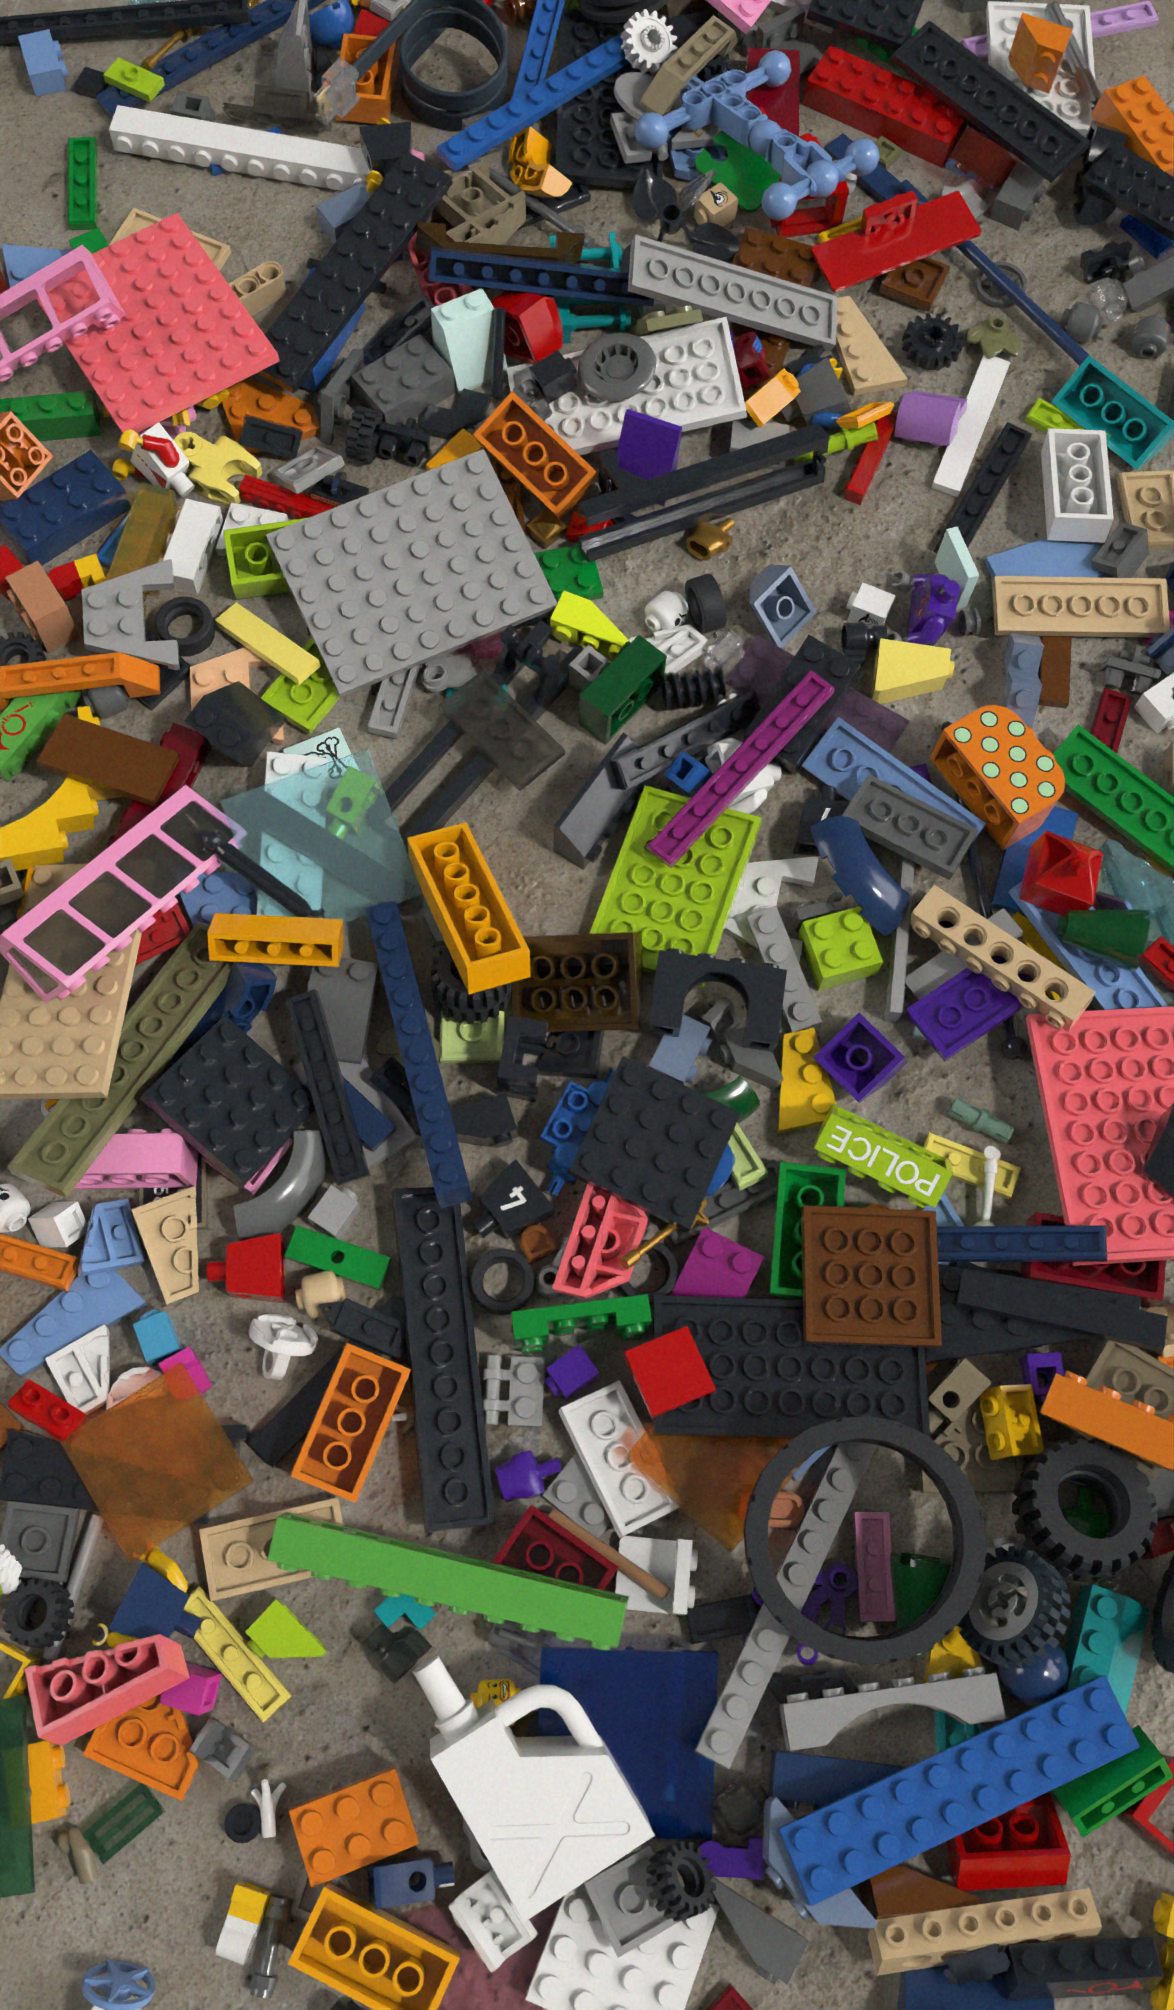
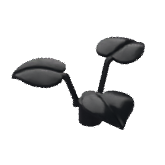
(658, 198)

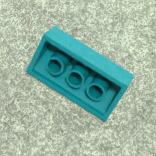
(1106, 403)
(1105, 1640)

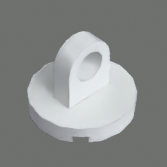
(281, 1340)

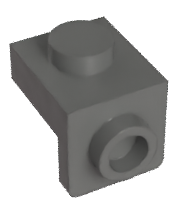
(223, 1749)

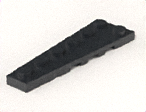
(42, 1474)

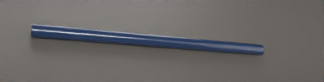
(1012, 291)

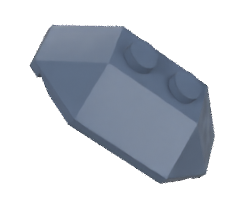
(838, 1910)

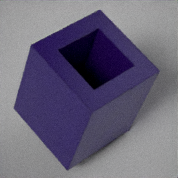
(570, 1373)

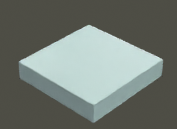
(957, 564)

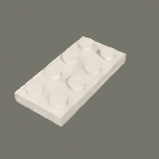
(603, 1433)

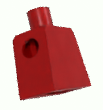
(253, 1269)

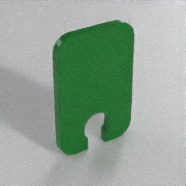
(742, 172)

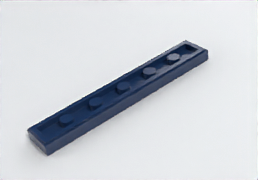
(1022, 1243)

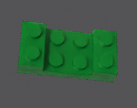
(627, 1314)

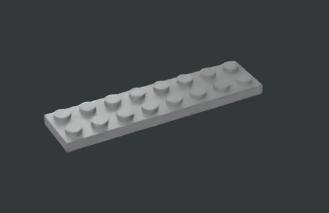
(732, 292)

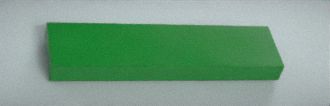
(82, 183)

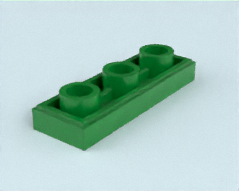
(319, 1250)

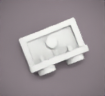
(491, 1920)

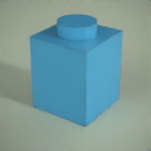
(157, 1336)

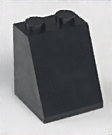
(236, 721)

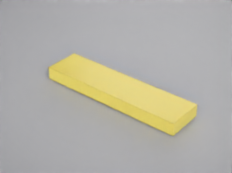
(267, 643)
(235, 1658)

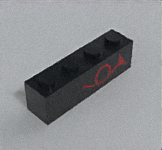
(1081, 1968)

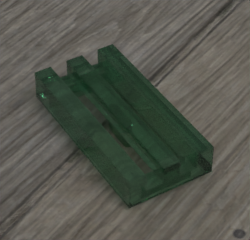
(97, 1844)

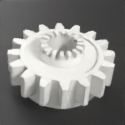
(647, 41)

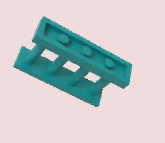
(570, 321)

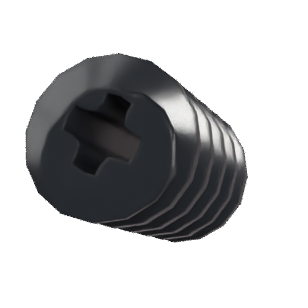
(693, 687)

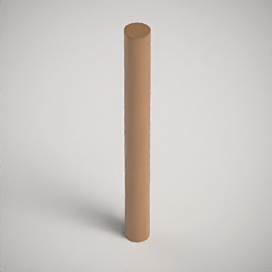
(624, 1564)

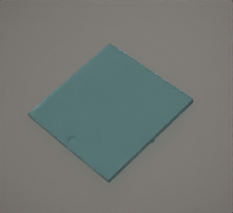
(325, 838)

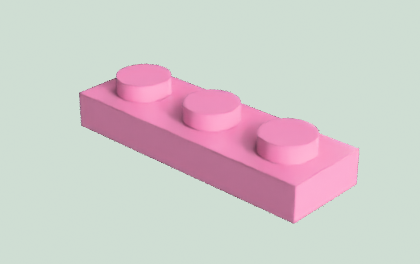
(872, 1566)

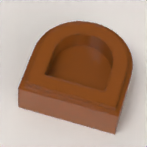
(537, 1243)

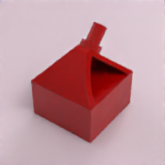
(531, 325)
(1061, 874)

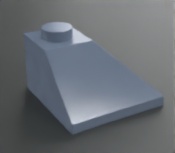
(780, 603)

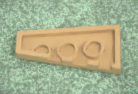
(863, 354)

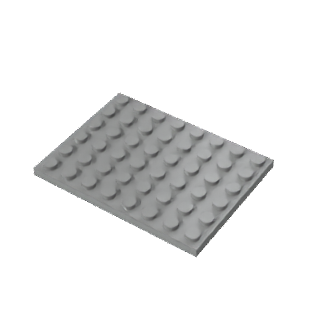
(411, 572)

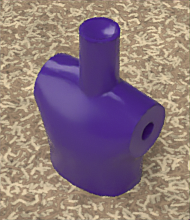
(523, 1476)

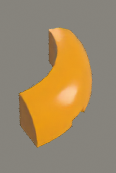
(531, 165)

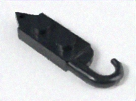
(366, 1327)

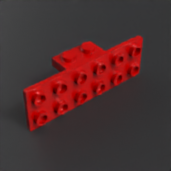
(895, 236)

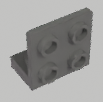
(787, 34)

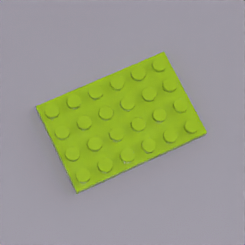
(679, 904)

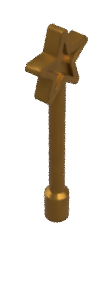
(151, 61)
(633, 1256)

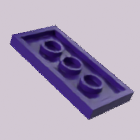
(963, 1010)

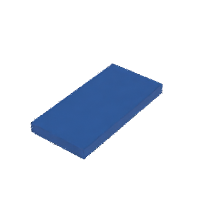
(1015, 857)

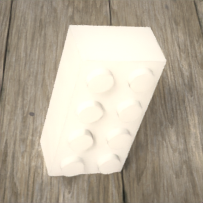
(1076, 485)

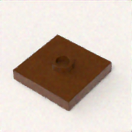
(916, 282)

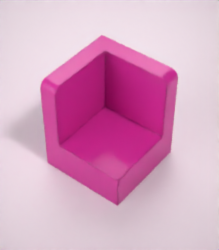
(192, 1363)
(195, 1694)

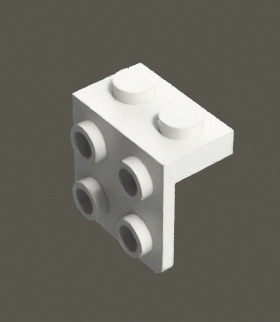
(667, 1562)

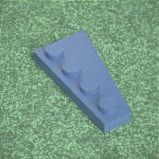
(68, 1317)

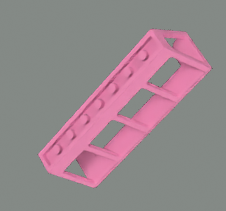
(103, 313)

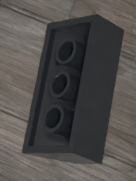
(596, 810)

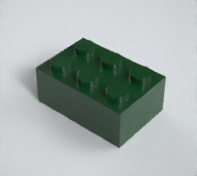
(621, 689)

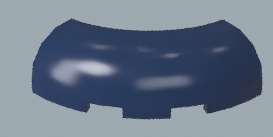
(860, 873)
(244, 996)

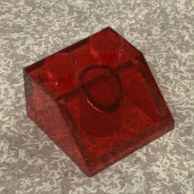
(983, 157)

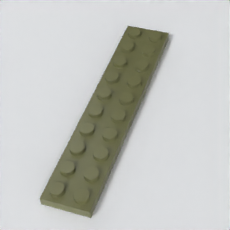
(149, 1038)

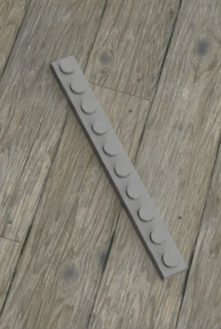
(796, 1576)

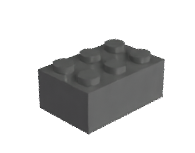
(404, 381)

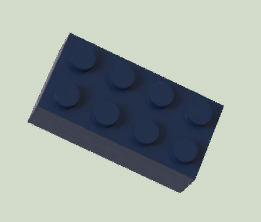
(63, 509)

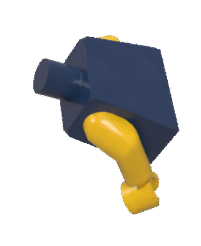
(152, 1604)

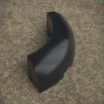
(1091, 207)

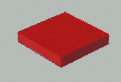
(669, 1372)

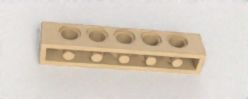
(994, 941)
(933, 1936)

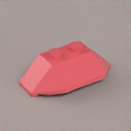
(599, 1238)

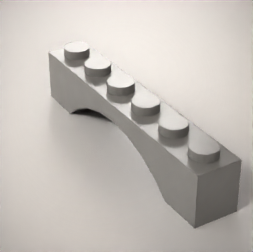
(816, 1721)

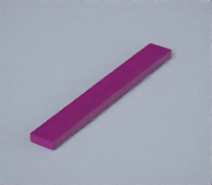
(740, 769)

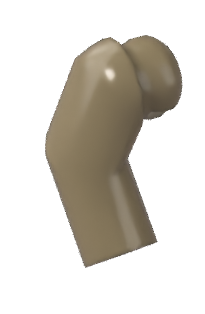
(82, 1853)

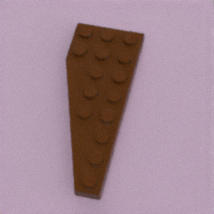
(779, 259)

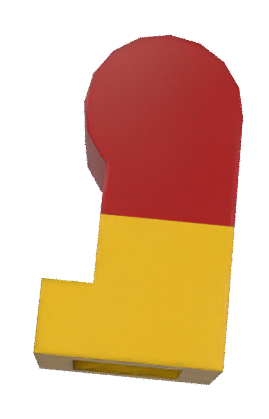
(76, 575)

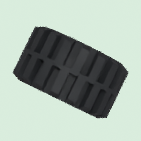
(453, 996)

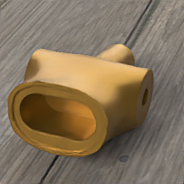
(710, 539)

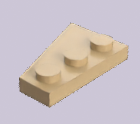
(170, 1241)

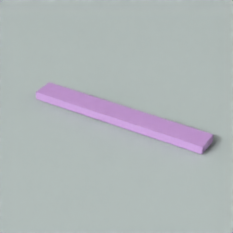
(1102, 24)

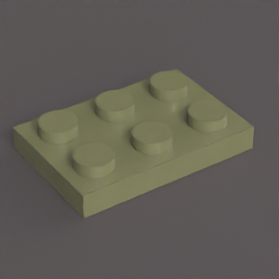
(660, 322)

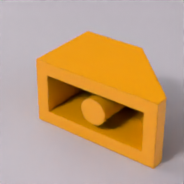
(772, 397)

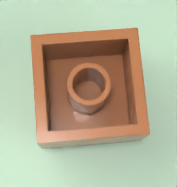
(41, 607)

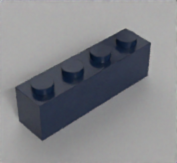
(820, 1778)

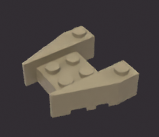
(479, 208)

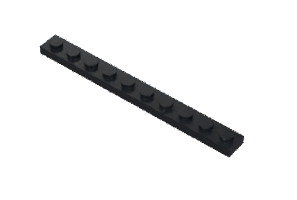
(126, 19)

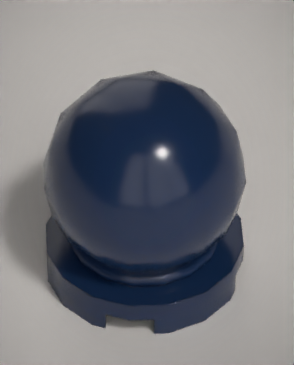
(1039, 1681)

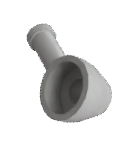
(540, 1286)

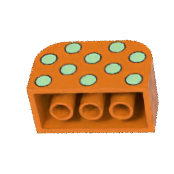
(1000, 772)

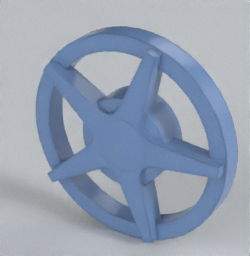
(118, 1985)

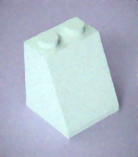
(465, 339)

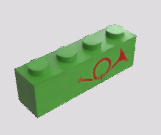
(27, 724)

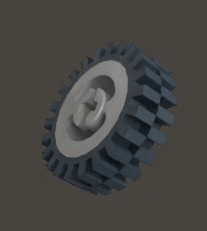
(1028, 1619)

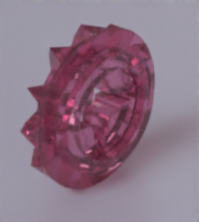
(488, 647)

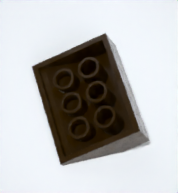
(582, 981)

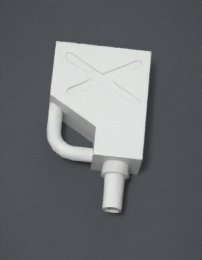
(537, 1805)

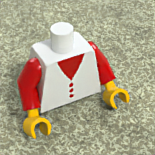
(154, 458)

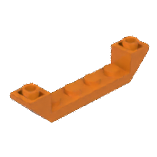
(79, 673)

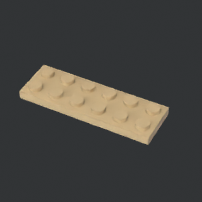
(1080, 606)

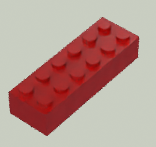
(884, 106)

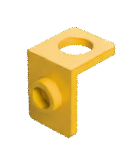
(19, 1684)

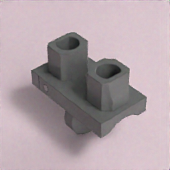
(1142, 675)

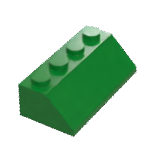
(798, 1187)

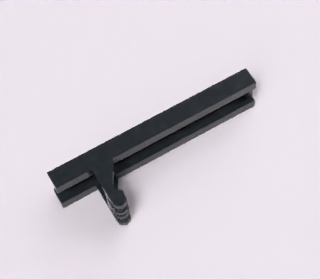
(627, 492)
(513, 658)

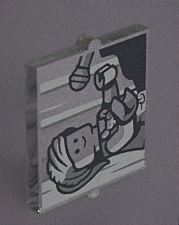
(693, 190)

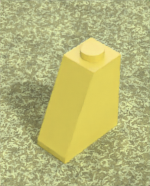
(908, 670)

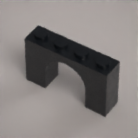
(758, 985)

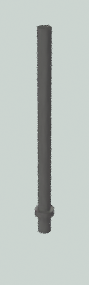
(537, 206)

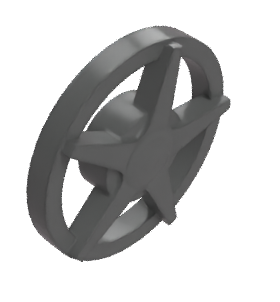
(1019, 275)

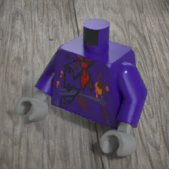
(931, 606)

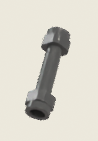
(264, 1980)

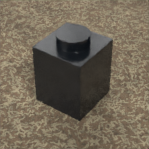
(554, 376)

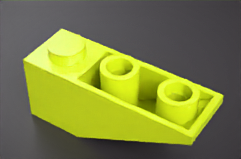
(584, 624)

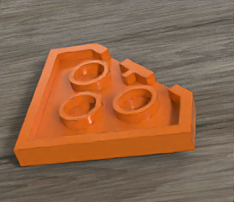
(270, 404)
(148, 1746)

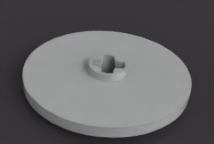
(630, 90)

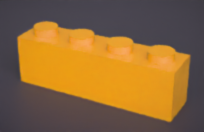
(275, 939)

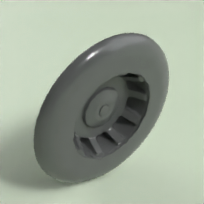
(619, 375)

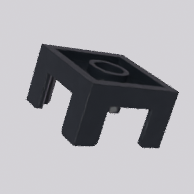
(521, 1038)

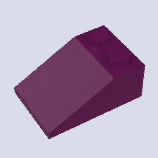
(717, 1268)

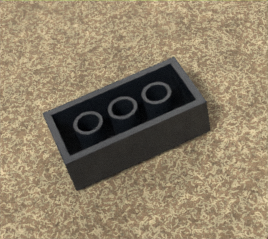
(833, 668)

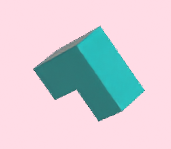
(395, 1607)

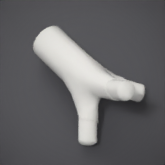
(267, 1804)

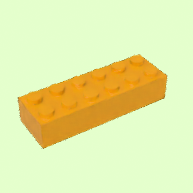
(469, 908)

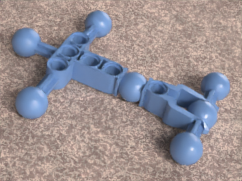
(723, 101)

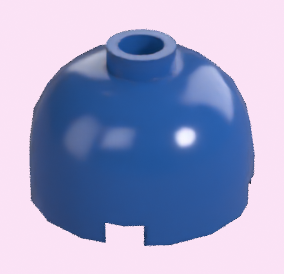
(331, 23)

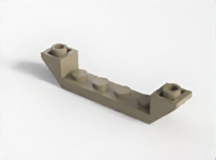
(685, 63)

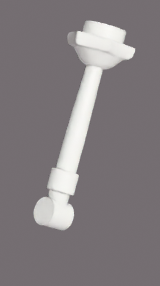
(990, 1170)

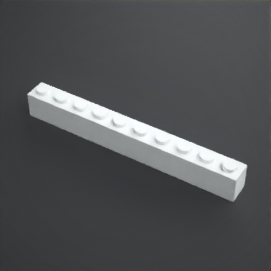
(237, 149)

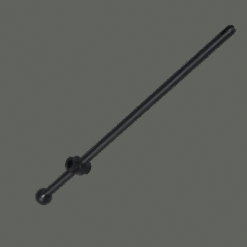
(1014, 1046)

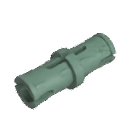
(981, 1120)

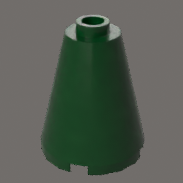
(1107, 934)
(915, 1585)

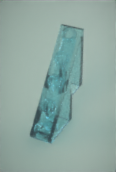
(1140, 885)

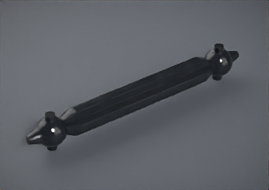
(258, 875)

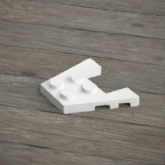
(761, 890)

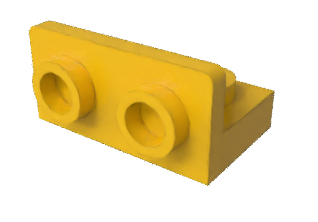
(1011, 1421)

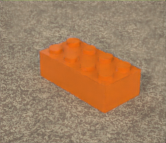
(1144, 117)
(536, 456)
(1111, 1420)
(350, 1422)

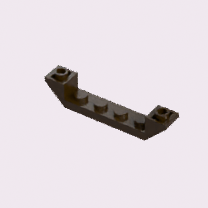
(567, 245)

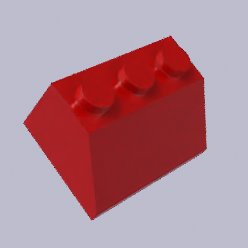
(1012, 1850)

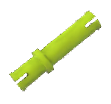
(846, 440)

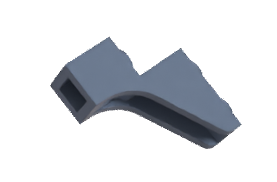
(1021, 679)

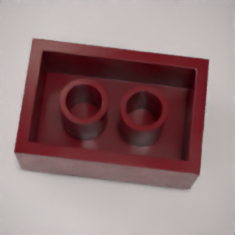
(552, 1551)

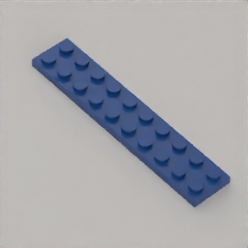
(956, 1789)

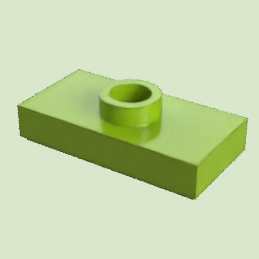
(134, 79)

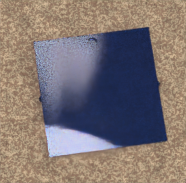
(651, 1718)

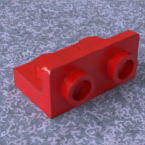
(163, 934)
(46, 1410)

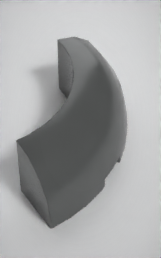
(290, 1194)

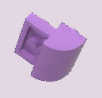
(929, 417)

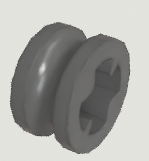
(969, 622)

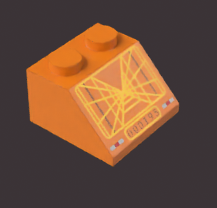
(1038, 51)

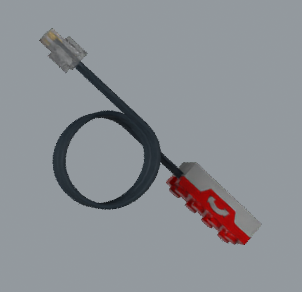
(339, 82)

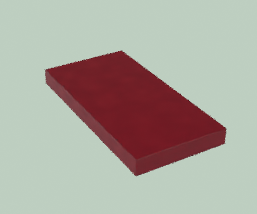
(779, 102)

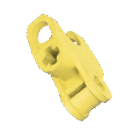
(214, 464)

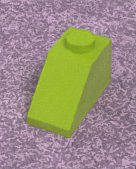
(283, 1635)

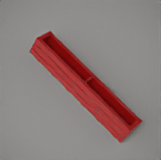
(870, 459)
(280, 499)

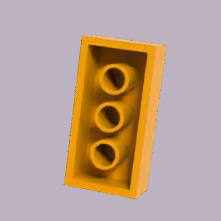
(373, 1954)

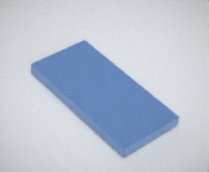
(1047, 560)

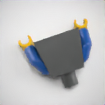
(820, 395)

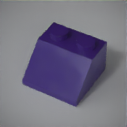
(860, 1058)

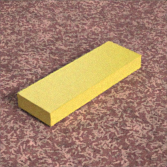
(969, 1165)

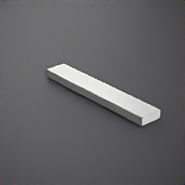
(971, 426)

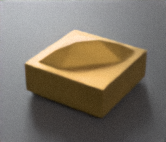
(546, 528)

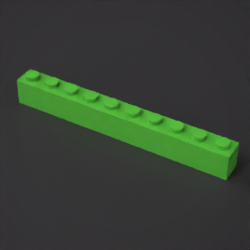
(449, 1579)

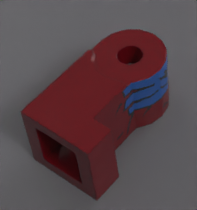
(750, 360)

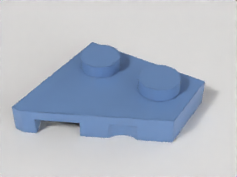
(110, 1239)

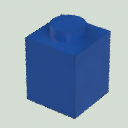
(688, 773)

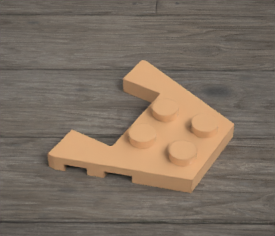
(224, 671)

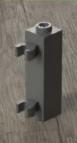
(1149, 285)

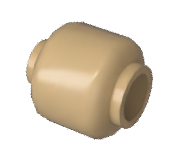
(319, 1289)

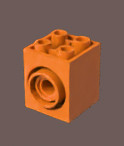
(20, 457)

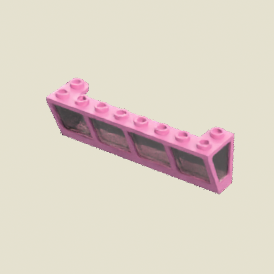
(114, 896)

